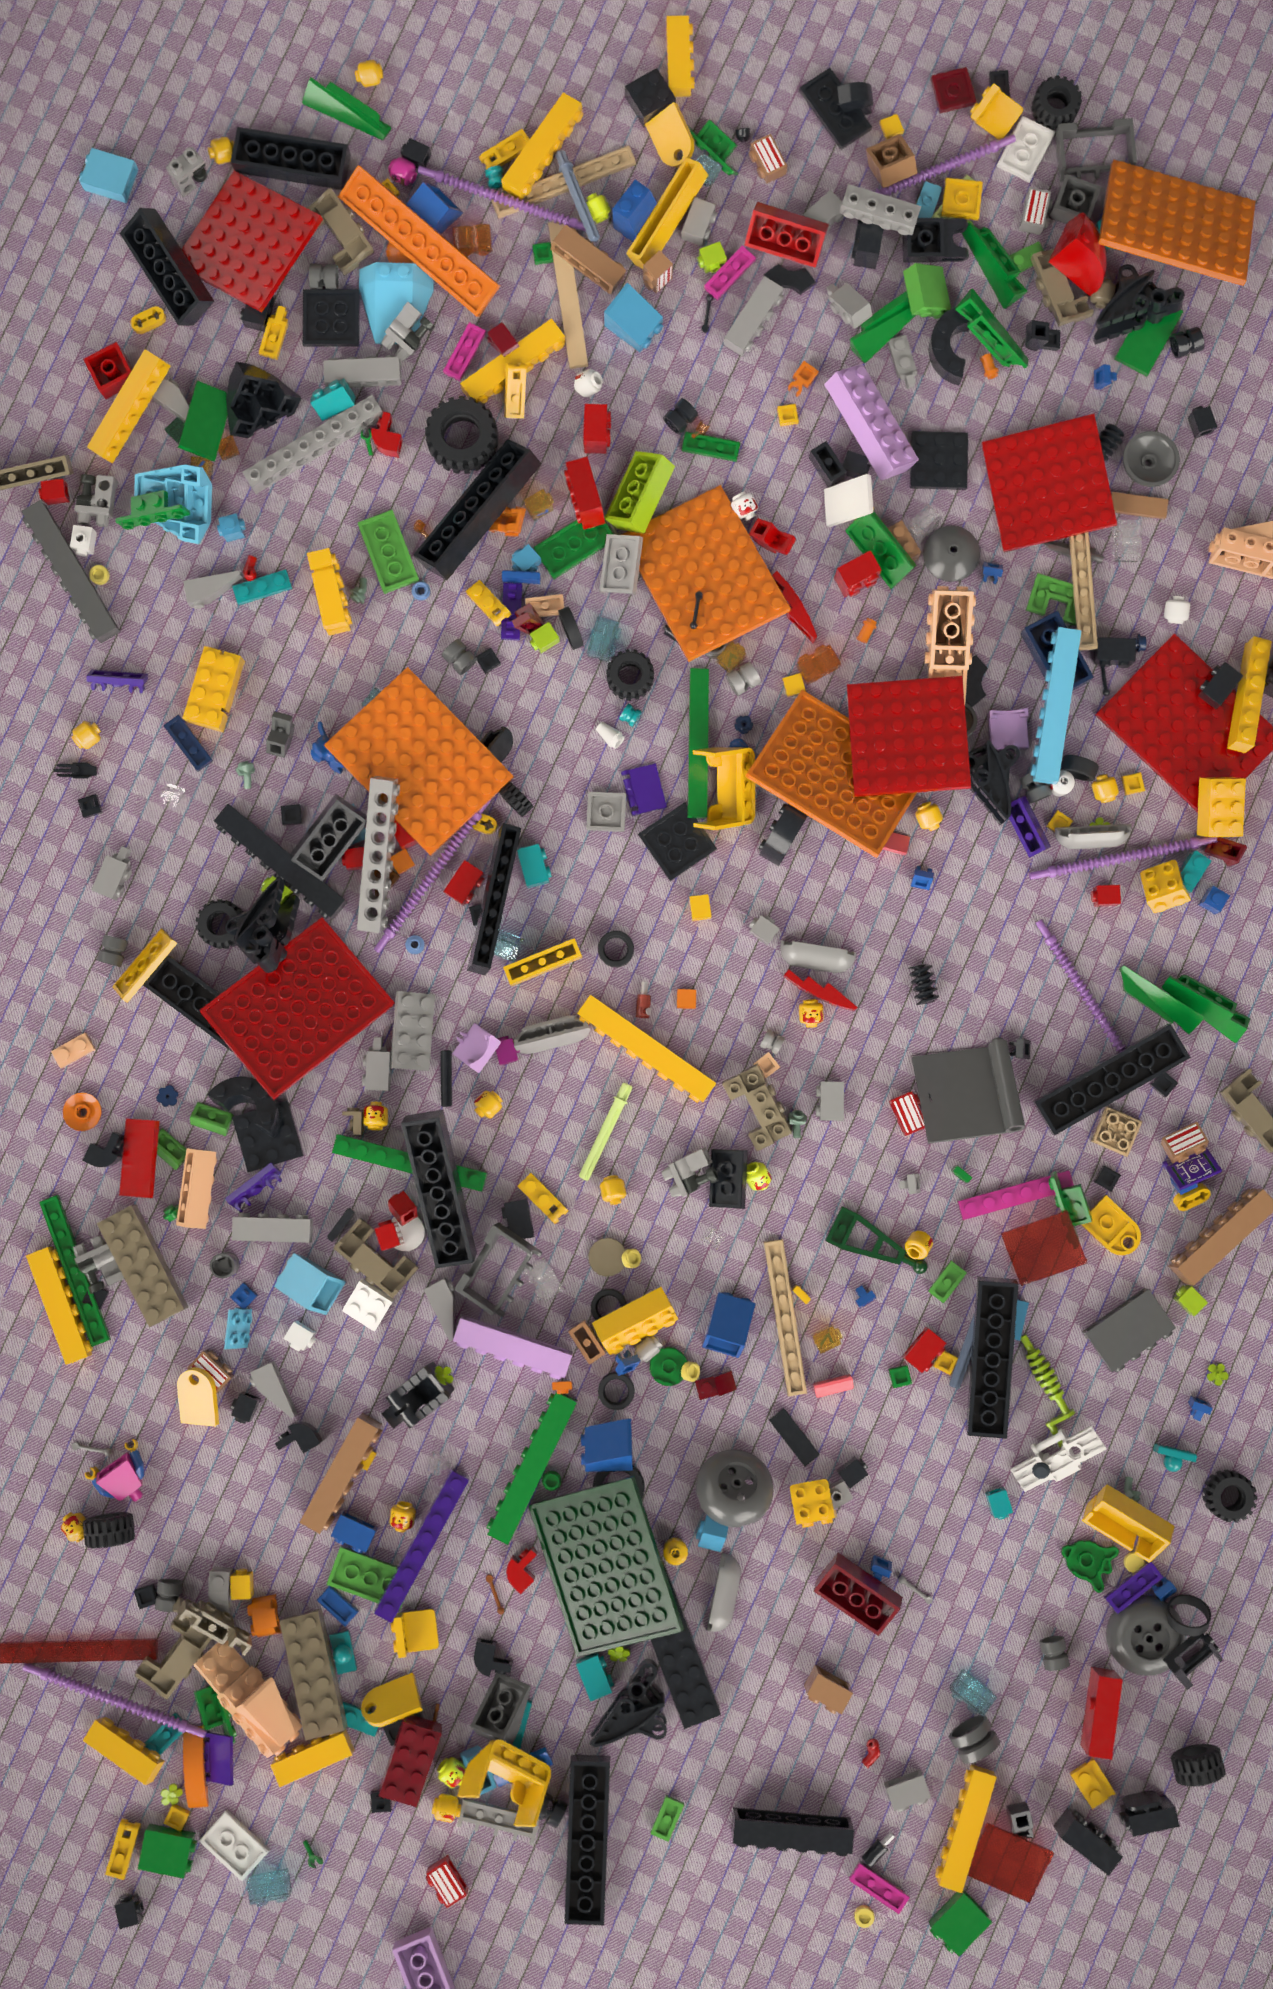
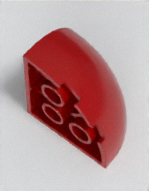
(1080, 254)

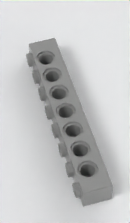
(313, 444)
(366, 920)

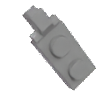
(903, 360)

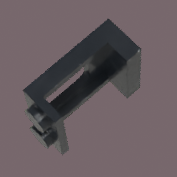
(1183, 1669)

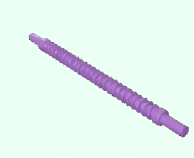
(967, 157)
(440, 176)
(1053, 871)
(390, 932)
(1050, 940)
(182, 1725)

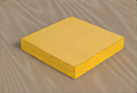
(962, 198)

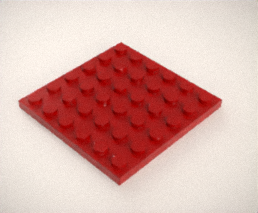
(249, 240)
(1049, 483)
(908, 736)

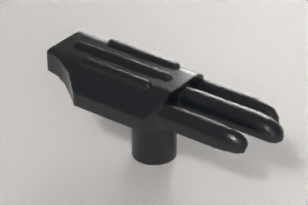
(78, 770)

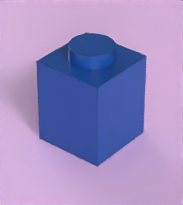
(1214, 900)

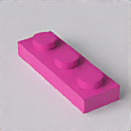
(729, 273)
(464, 352)
(879, 1887)

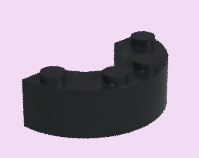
(940, 352)
(782, 834)
(248, 1090)

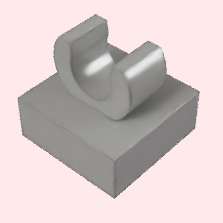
(911, 1183)

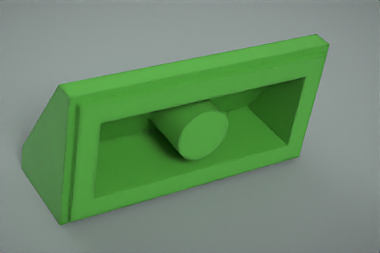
(211, 1119)
(170, 1150)

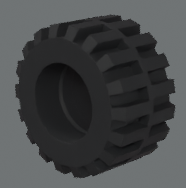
(1060, 89)
(630, 690)
(205, 923)
(1245, 1499)
(108, 1530)
(1198, 1765)

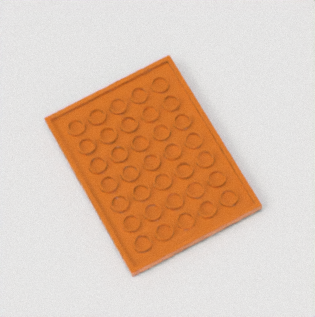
(1177, 222)
(710, 552)
(434, 756)
(811, 769)

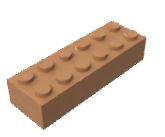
(1222, 1236)
(340, 1474)

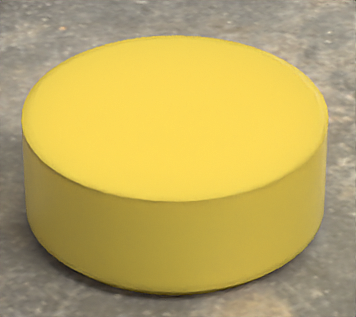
(99, 574)
(631, 1258)
(690, 1371)
(1133, 1562)
(864, 1916)

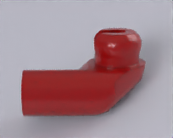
(249, 570)
(873, 1752)

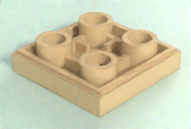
(1116, 1131)

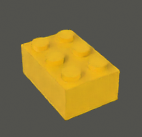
(1221, 807)

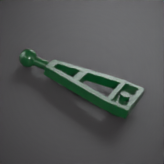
(843, 1227)

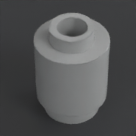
(648, 1348)

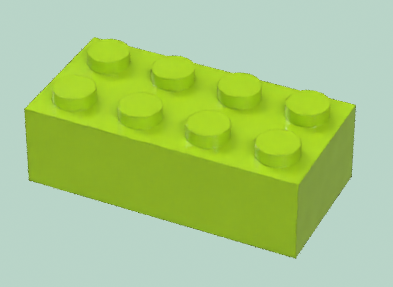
(639, 492)

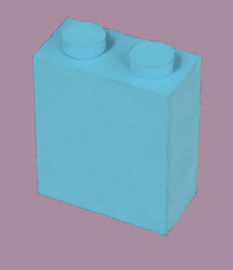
(108, 175)

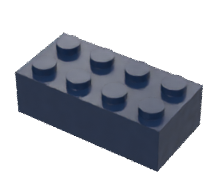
(1038, 640)

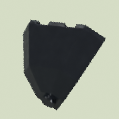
(256, 400)

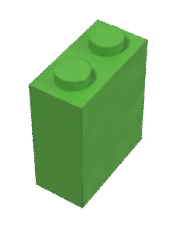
(927, 290)

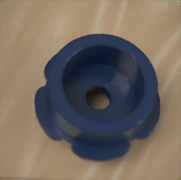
(1140, 643)
(743, 729)

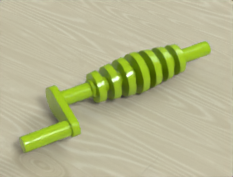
(1047, 1380)

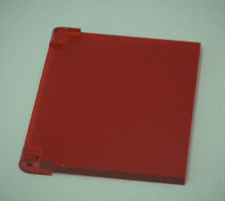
(1044, 1248)
(1009, 1862)

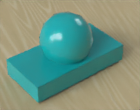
(1174, 1456)
(343, 1652)

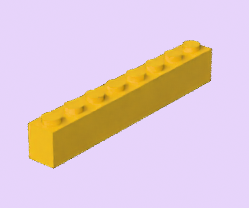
(646, 1048)

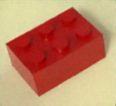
(584, 493)

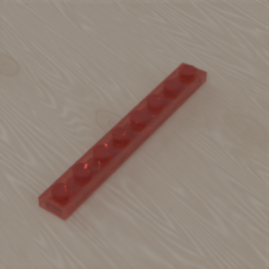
(78, 1650)

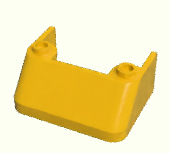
(734, 790)
(526, 1772)

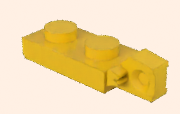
(274, 334)

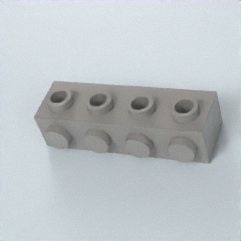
(880, 210)
(753, 316)
(364, 372)
(272, 1229)

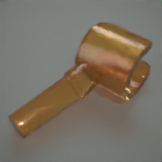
(700, 429)
(419, 526)

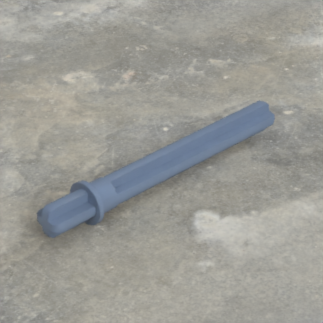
(565, 168)
(963, 1359)

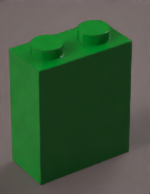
(167, 1851)
(959, 1922)

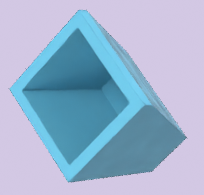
(309, 1284)

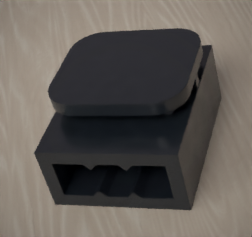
(1147, 1813)

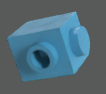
(231, 527)
(526, 560)

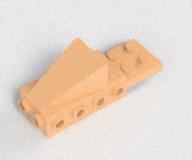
(1244, 549)
(950, 632)
(249, 1699)

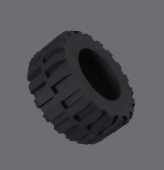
(453, 412)

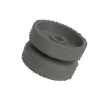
(974, 1739)

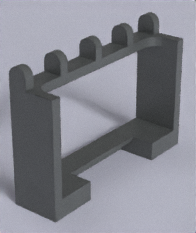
(1070, 131)
(463, 1285)

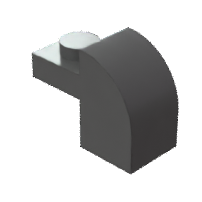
(280, 734)

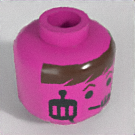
(402, 171)

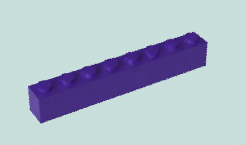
(421, 1545)

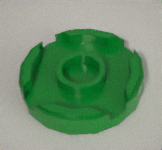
(667, 1366)

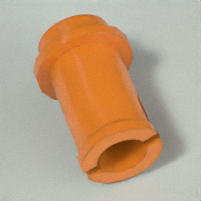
(990, 370)
(866, 631)

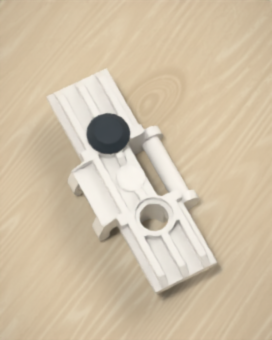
(1061, 1464)

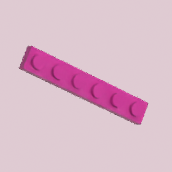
(1011, 1196)

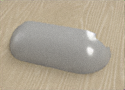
(1093, 836)
(817, 957)
(551, 1034)
(724, 1594)

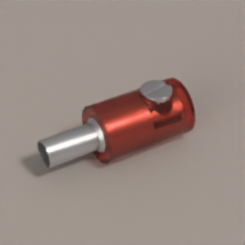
(643, 1002)

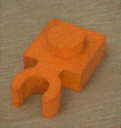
(804, 377)
(562, 1387)

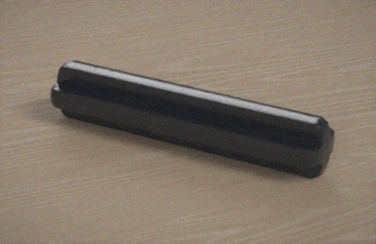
(446, 1078)

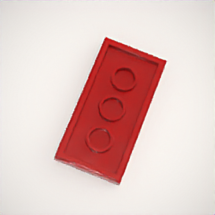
(139, 1158)

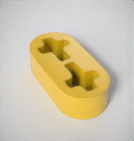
(148, 320)
(481, 828)
(1192, 1198)

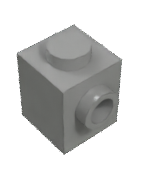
(763, 929)
(839, 1493)

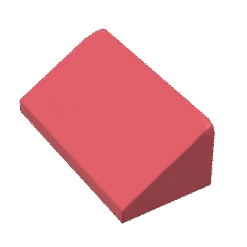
(897, 843)
(833, 1385)

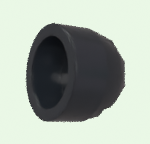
(742, 132)

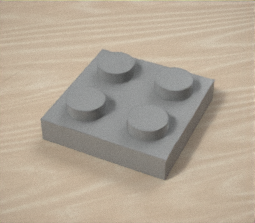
(606, 812)

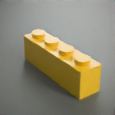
(678, 55)
(542, 962)
(124, 1750)
(312, 1757)

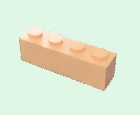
(196, 1188)

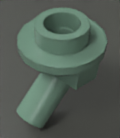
(358, 593)
(245, 769)
(797, 1118)
(1134, 1495)

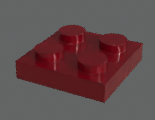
(953, 90)

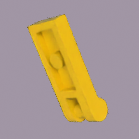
(505, 150)
(515, 390)
(488, 602)
(542, 1197)
(122, 1849)

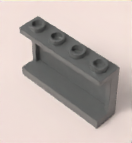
(1129, 1330)

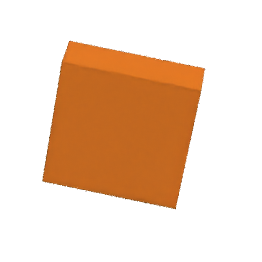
(402, 861)
(686, 999)

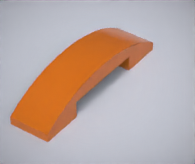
(194, 1770)

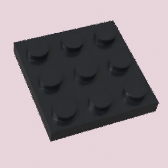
(331, 318)
(941, 460)
(676, 842)
(261, 1149)

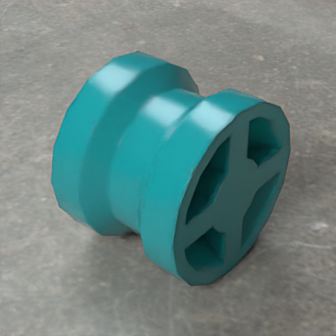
(494, 176)
(630, 715)

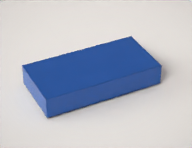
(521, 577)
(337, 1605)

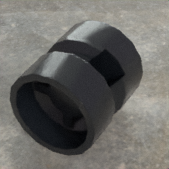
(1190, 341)
(680, 416)
(556, 1812)

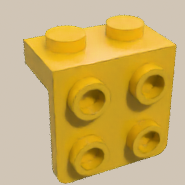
(996, 112)
(1164, 886)
(812, 1503)
(415, 1631)

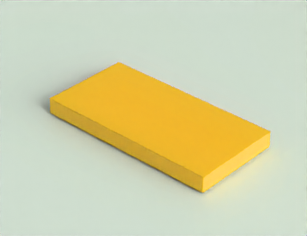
(144, 965)

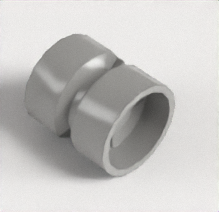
(742, 679)

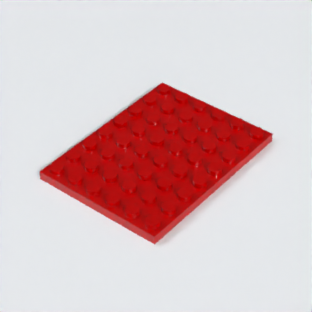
(1175, 728)
(300, 1012)

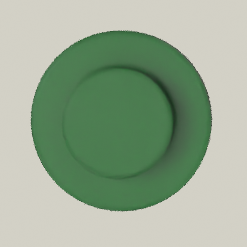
(170, 1212)
(551, 1480)

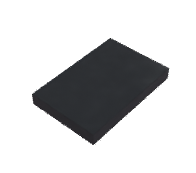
(732, 1173)

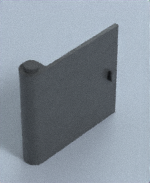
(969, 1093)

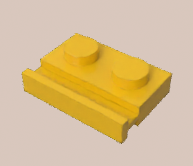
(1092, 1783)

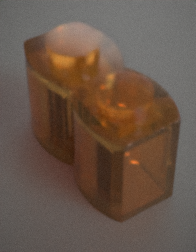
(473, 239)
(818, 664)

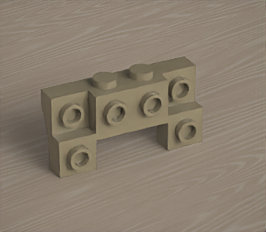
(344, 229)
(1057, 291)
(763, 1103)
(1248, 1109)
(371, 1263)
(213, 1623)
(177, 1662)

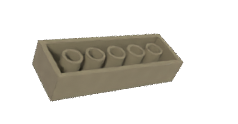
(142, 1265)
(313, 1674)

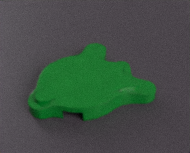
(1089, 1561)

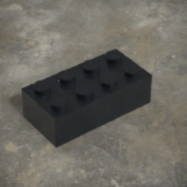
(329, 837)

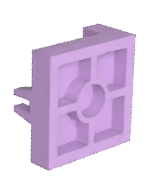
(1008, 728)
(476, 1047)

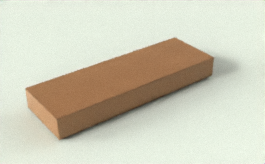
(1140, 505)

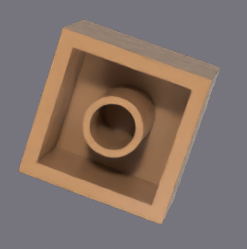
(891, 161)
(828, 1689)

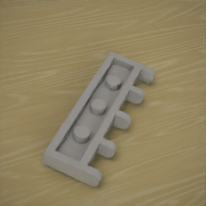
(494, 1817)

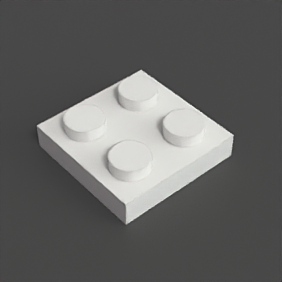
(368, 1305)

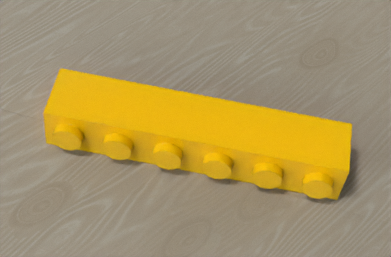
(542, 146)
(668, 212)
(531, 350)
(128, 406)
(1249, 694)
(59, 1305)
(966, 1828)

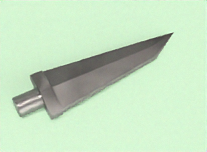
(1064, 549)

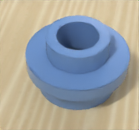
(421, 585)
(419, 949)

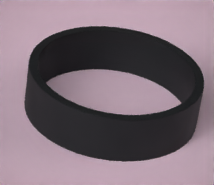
(570, 628)
(1193, 1601)

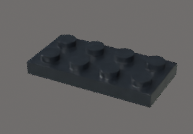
(822, 97)

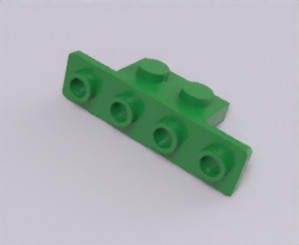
(717, 144)
(151, 509)
(1072, 1200)
(212, 1712)

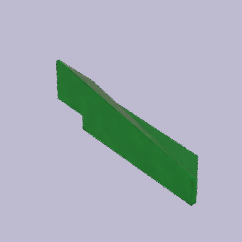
(344, 108)
(995, 264)
(881, 328)
(990, 331)
(1159, 1001)
(1213, 1006)

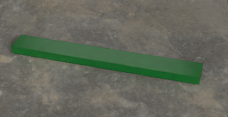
(698, 740)
(64, 1243)

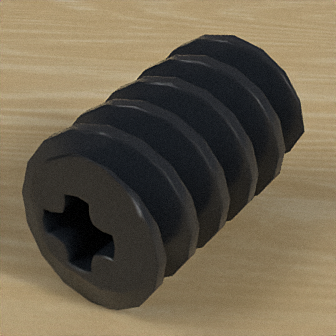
(1109, 438)
(923, 984)

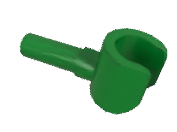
(368, 441)
(312, 1857)

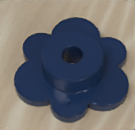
(162, 1097)

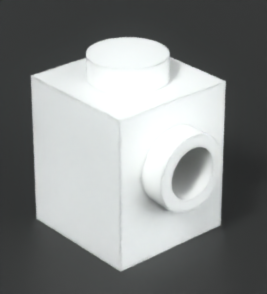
(83, 540)
(300, 1336)

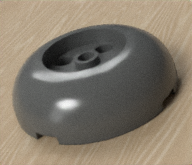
(724, 1506)
(1123, 1639)

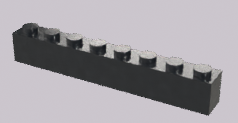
(280, 861)
(494, 899)

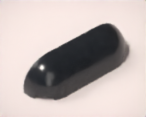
(499, 742)

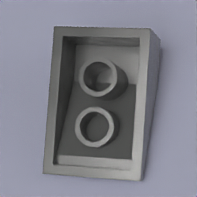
(502, 1709)

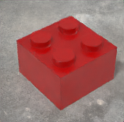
(109, 369)
(596, 422)
(857, 574)

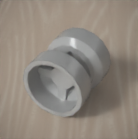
(772, 1042)

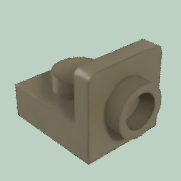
(356, 1123)

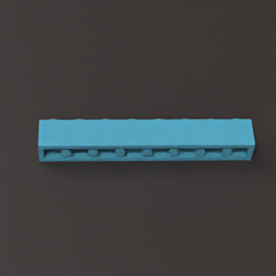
(1056, 705)

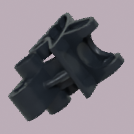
(1126, 305)
(994, 784)
(264, 924)
(424, 1391)
(633, 1718)

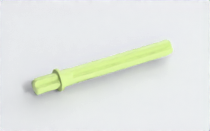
(605, 1131)

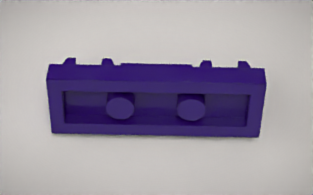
(512, 601)
(117, 679)
(254, 1186)
(1133, 1587)

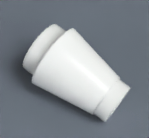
(611, 735)

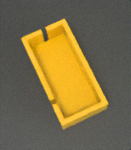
(329, 592)
(213, 689)
(635, 1321)
(1125, 1519)

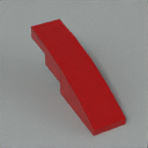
(798, 613)
(827, 994)

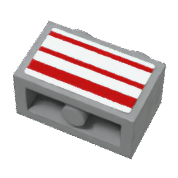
(1035, 210)

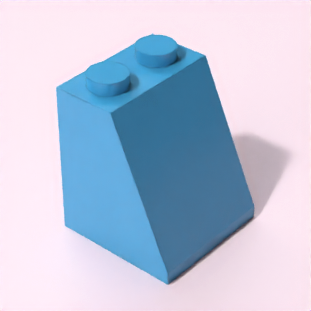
(633, 318)

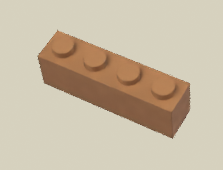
(588, 259)

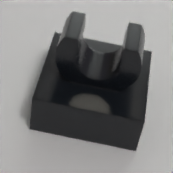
(90, 806)
(1022, 1048)
(379, 1804)

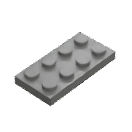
(412, 1031)

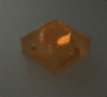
(228, 448)

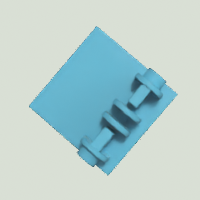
(238, 1328)

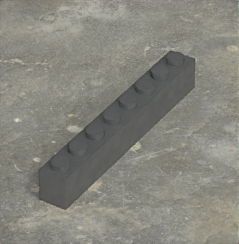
(70, 571)

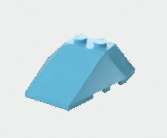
(388, 288)
(185, 486)

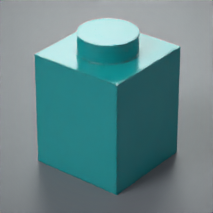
(999, 1503)

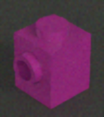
(506, 1051)

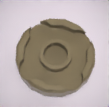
(606, 1257)

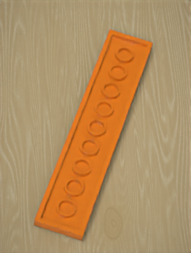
(419, 241)

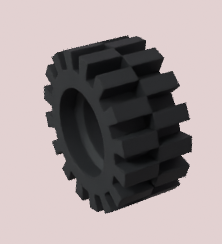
(516, 799)

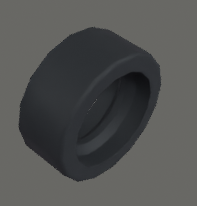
(1080, 767)
(601, 949)
(605, 1292)
(613, 1405)

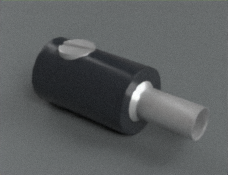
(877, 1850)

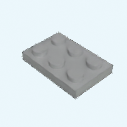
(621, 564)

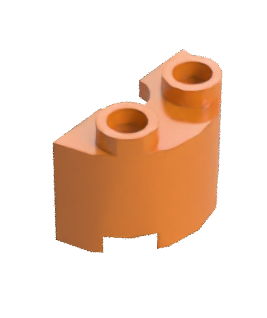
(510, 522)
(264, 1616)

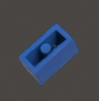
(354, 1532)

